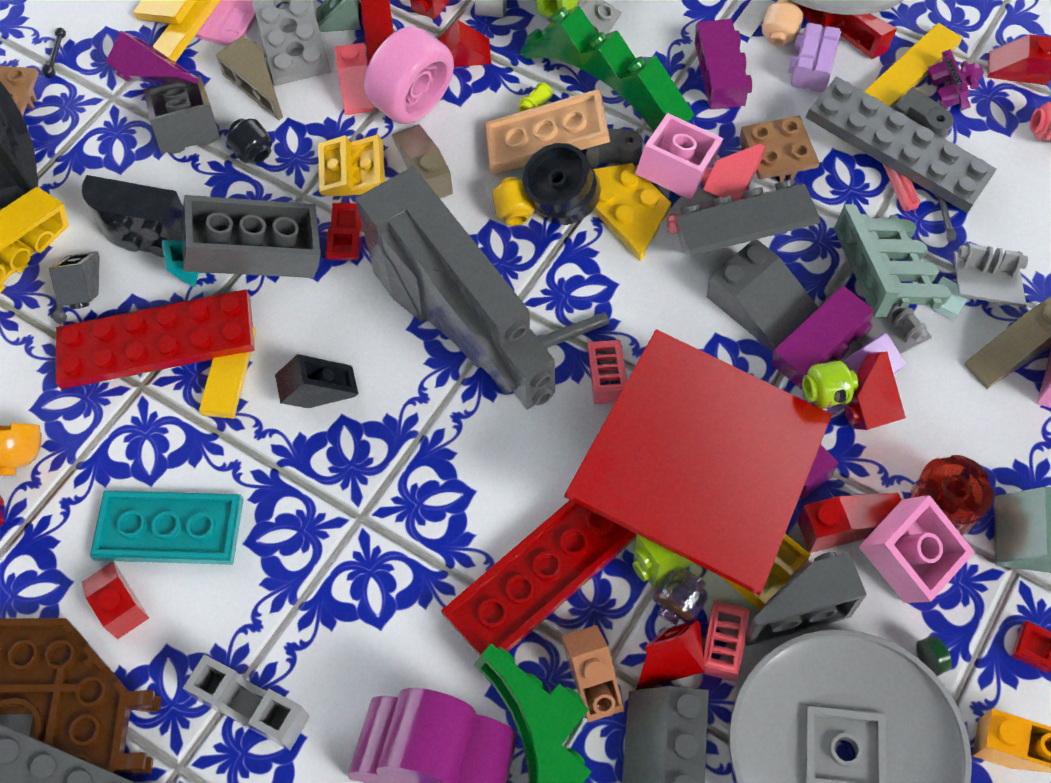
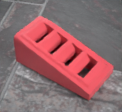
(610, 392)
(720, 668)

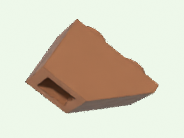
(593, 672)

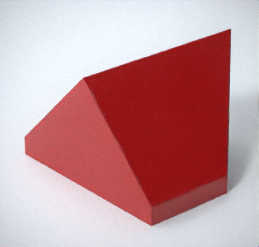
(673, 655)

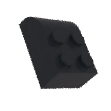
(134, 213)

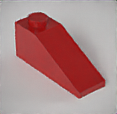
(844, 519)

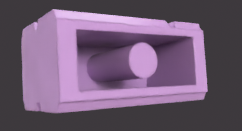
(815, 57)

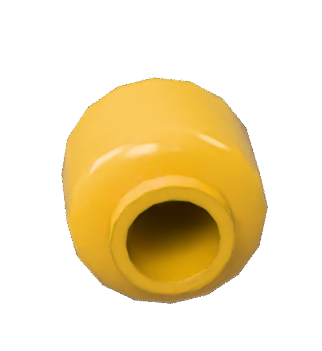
(512, 202)

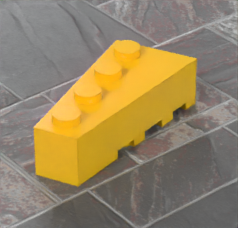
(28, 227)

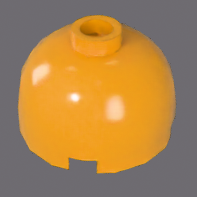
(18, 446)

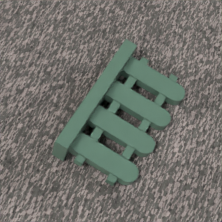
(872, 264)

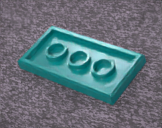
(167, 527)

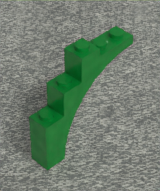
(609, 59)
(540, 718)

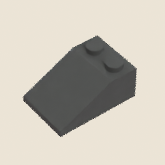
(181, 116)
(761, 294)
(819, 596)

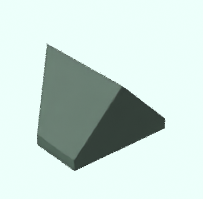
(339, 15)

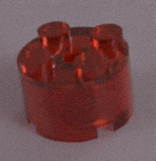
(958, 489)

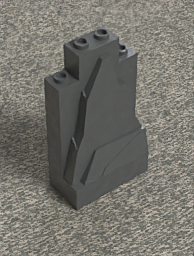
(447, 279)

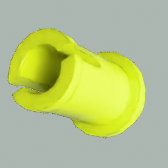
(536, 98)

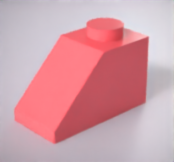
(351, 68)
(733, 173)

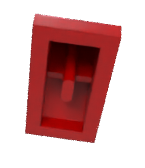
(466, 45)

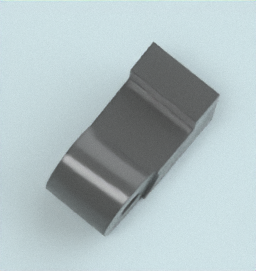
(925, 112)
(617, 150)

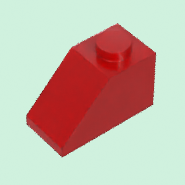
(1022, 60)
(877, 395)
(113, 601)

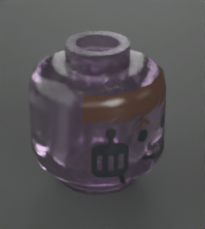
(680, 596)

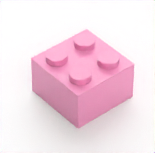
(678, 156)
(916, 549)

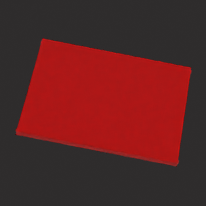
(702, 460)

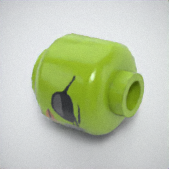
(829, 384)

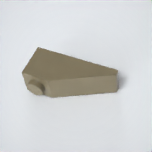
(246, 68)
(422, 153)
(1014, 346)

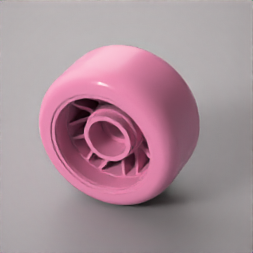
(408, 75)

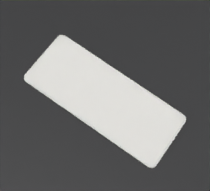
(752, 17)

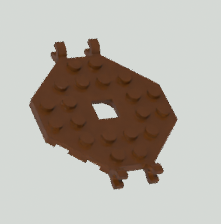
(70, 693)

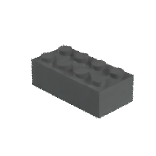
(249, 237)

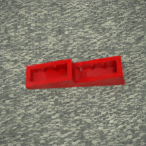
(377, 24)
(863, 31)

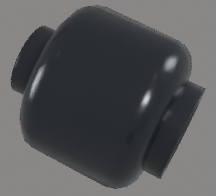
(249, 141)

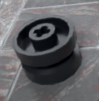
(561, 183)

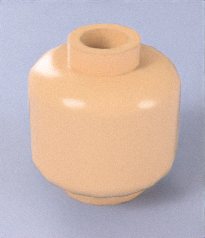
(782, 22)

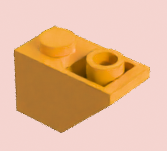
(1013, 742)

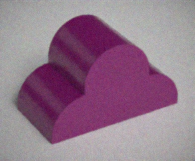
(430, 740)

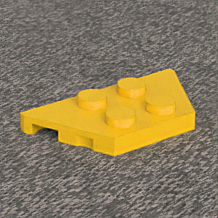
(630, 206)

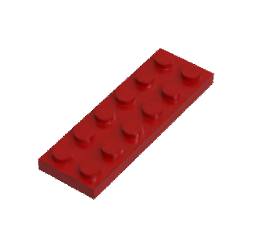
(154, 339)
(536, 577)

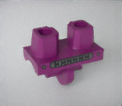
(958, 78)

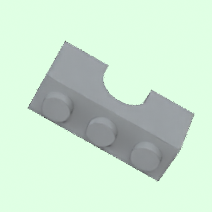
(246, 703)

